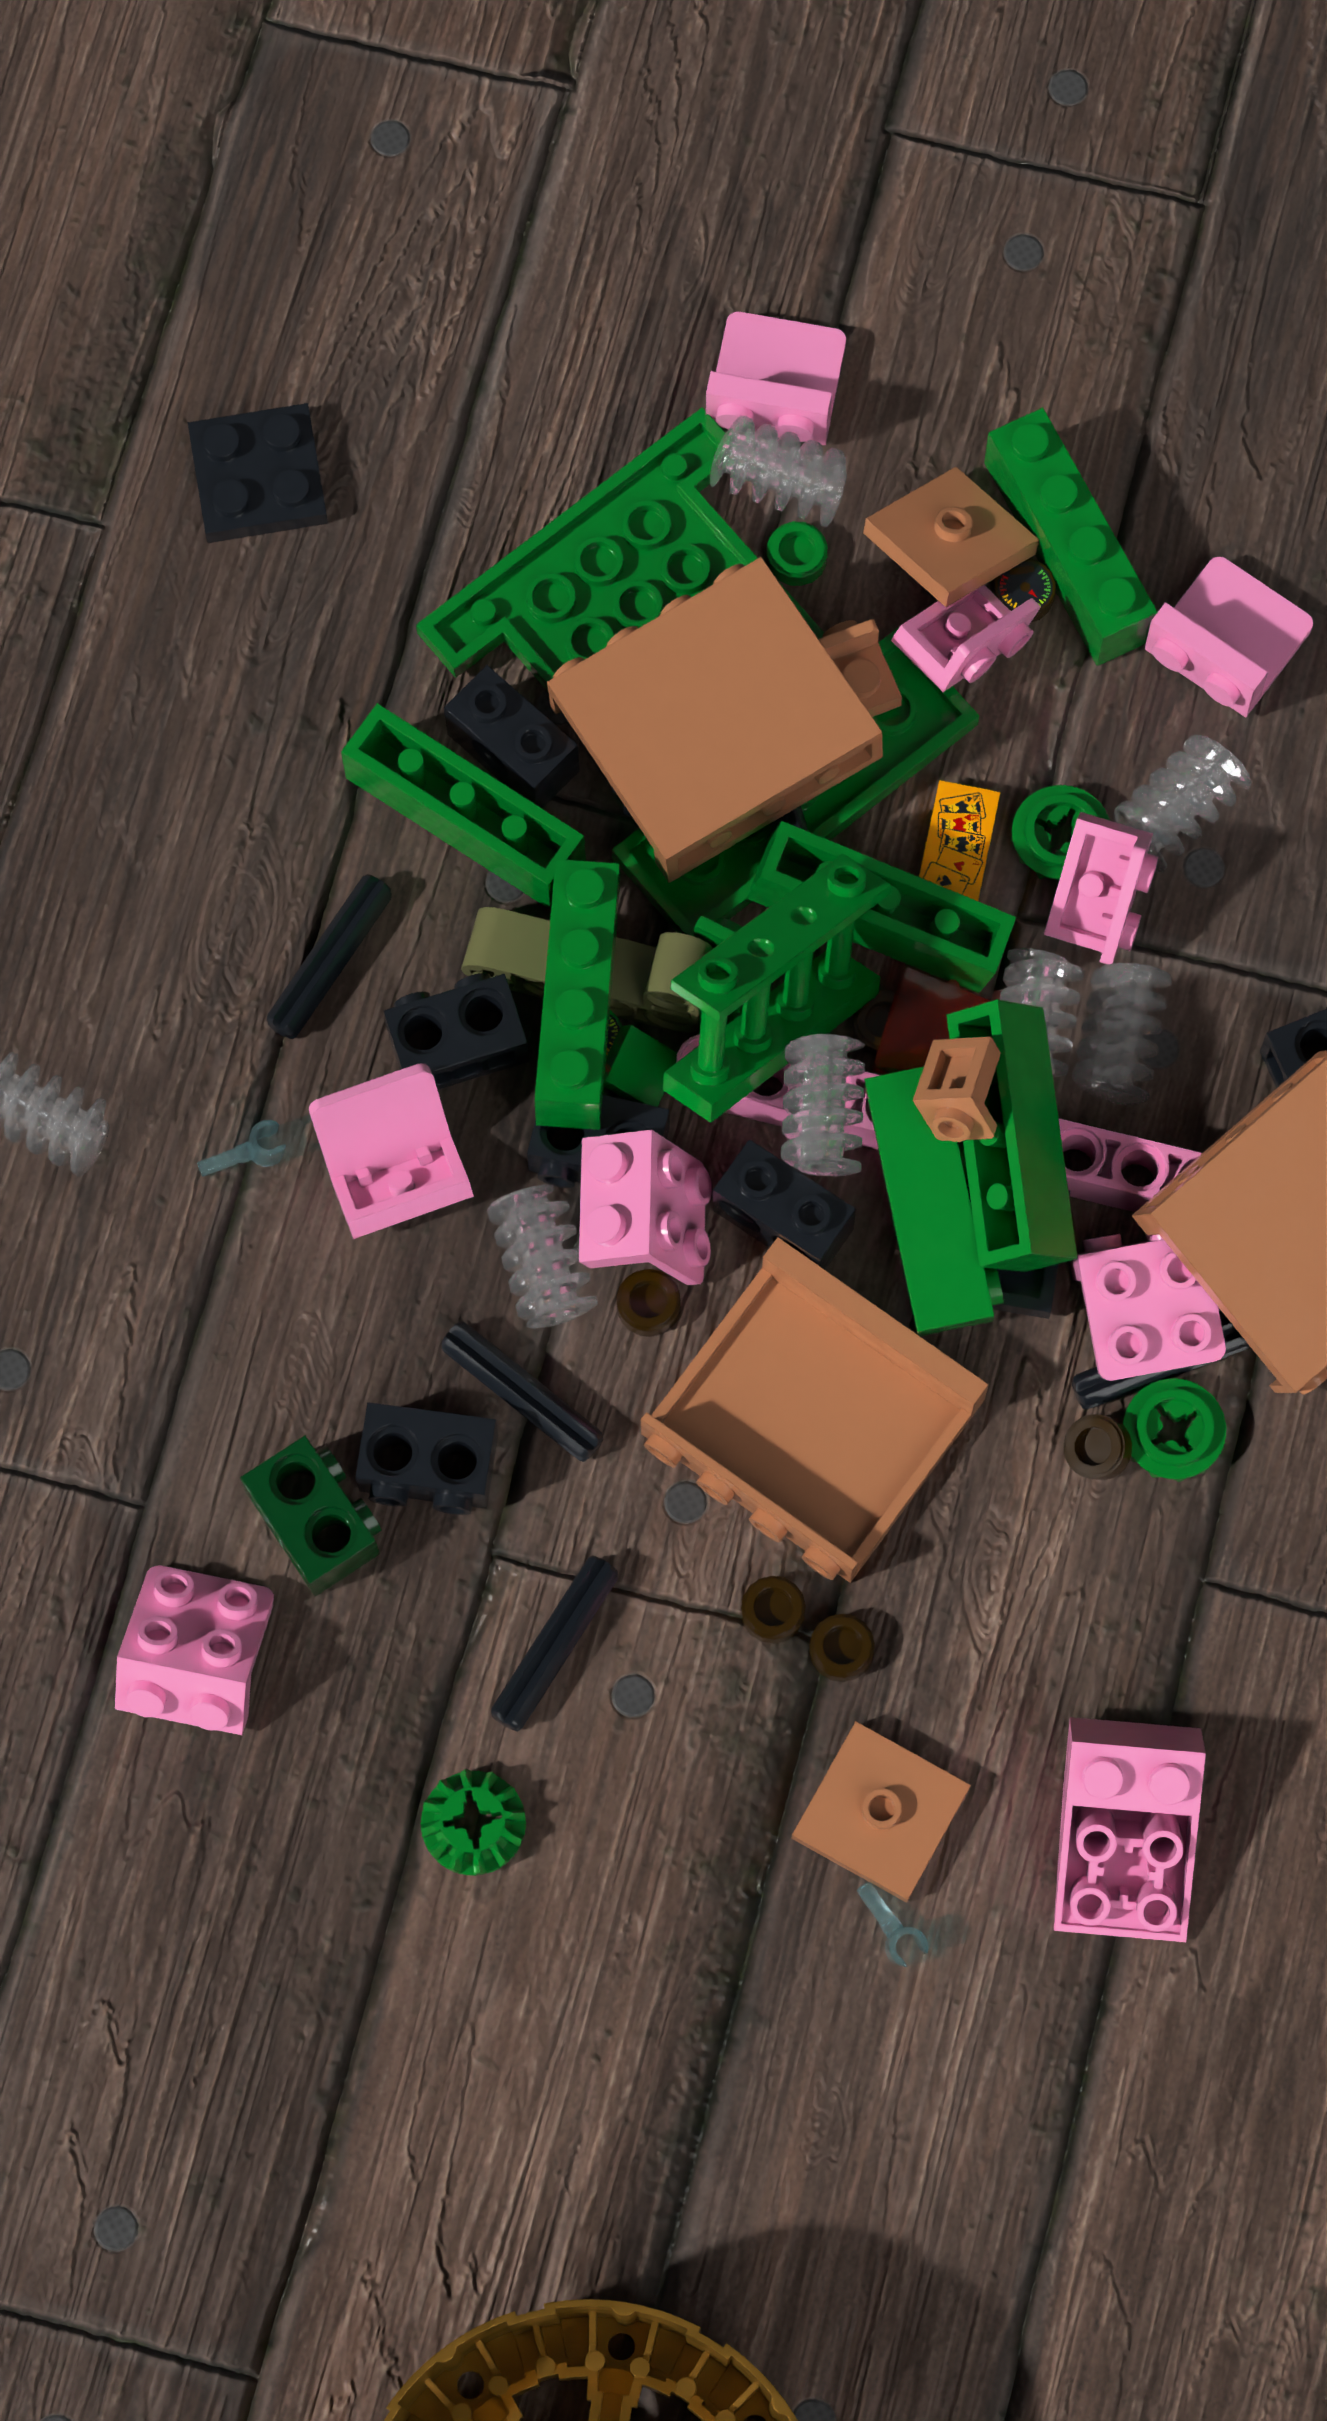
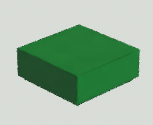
(637, 1066)

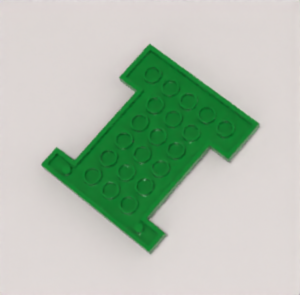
(616, 567)

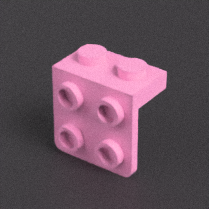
(777, 375)
(1229, 635)
(389, 1150)
(643, 1205)
(1145, 1308)
(192, 1649)

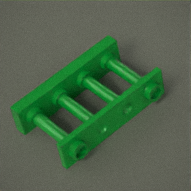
(810, 1001)

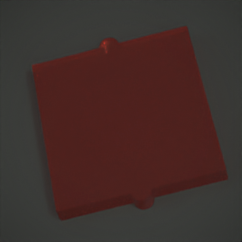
(918, 1019)

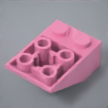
(1128, 1829)

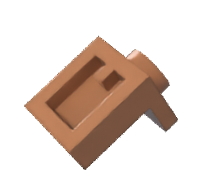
(862, 663)
(956, 1088)

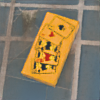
(959, 837)

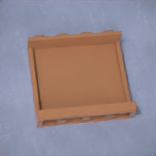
(716, 717)
(1255, 1227)
(814, 1413)

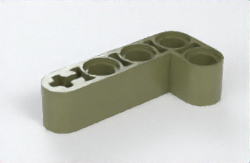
(641, 973)

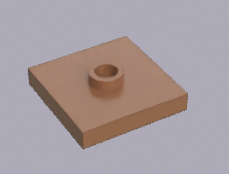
(950, 536)
(881, 1811)

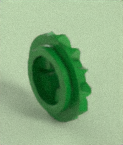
(1049, 809)
(1178, 1401)
(499, 1839)

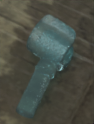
(247, 1151)
(890, 1924)

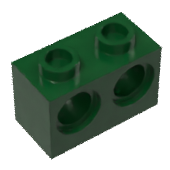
(301, 1520)

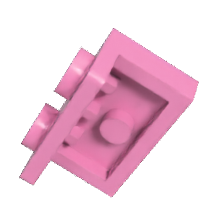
(965, 636)
(1099, 886)

